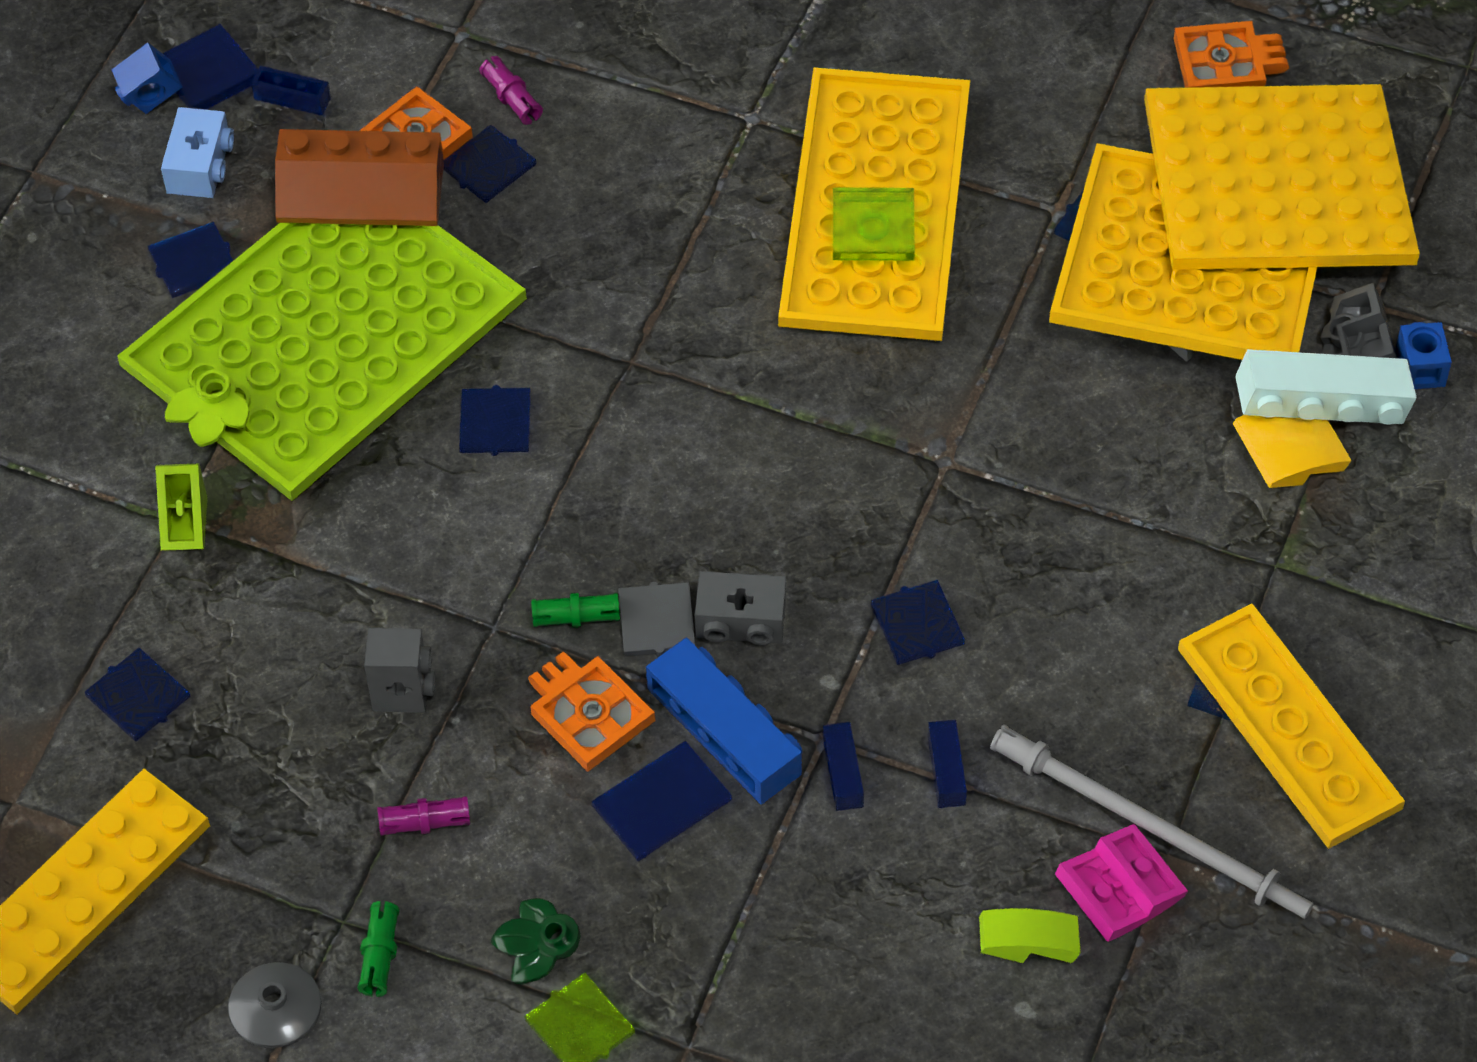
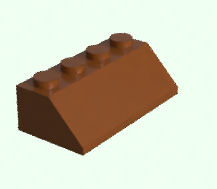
(358, 177)

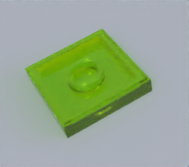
(873, 224)

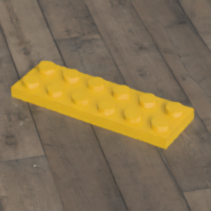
(1291, 726)
(91, 883)

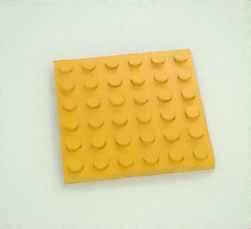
(1279, 177)
(1124, 284)

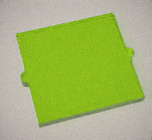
(579, 1022)

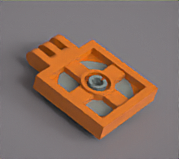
(1228, 55)
(423, 114)
(588, 709)

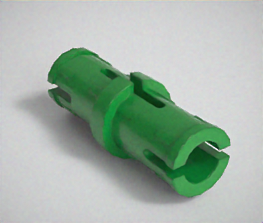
(575, 610)
(378, 949)

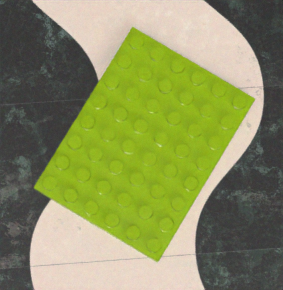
(325, 336)

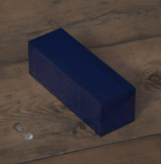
(291, 90)
(947, 764)
(843, 766)

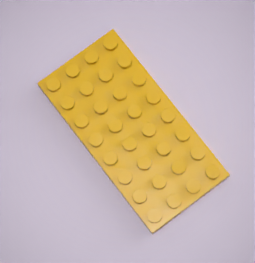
(876, 135)

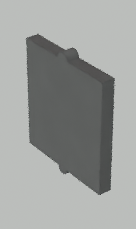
(655, 617)

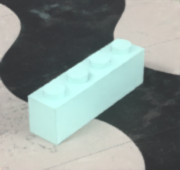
(1325, 387)

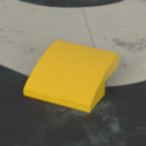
(1291, 448)

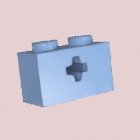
(196, 152)

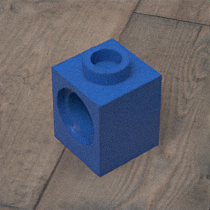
(146, 78)
(1426, 353)

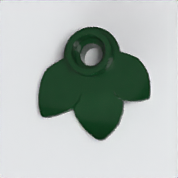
(531, 940)

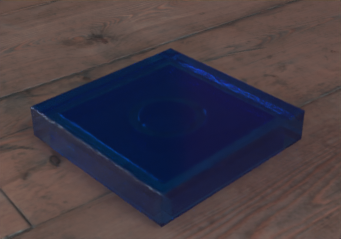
(211, 68)

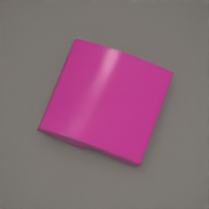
(1121, 882)

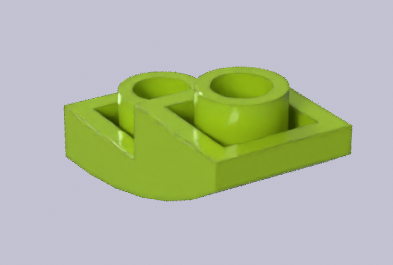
(1019, 932)

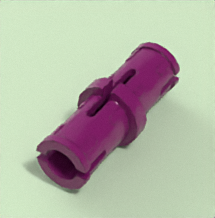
(511, 90)
(423, 815)

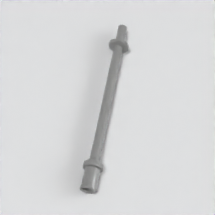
(1038, 759)

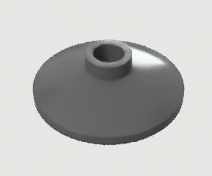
(280, 1021)

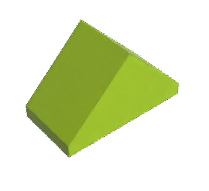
(181, 506)

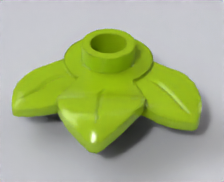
(208, 412)

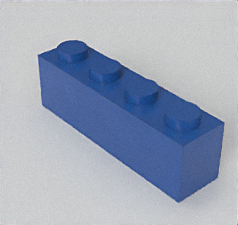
(725, 720)

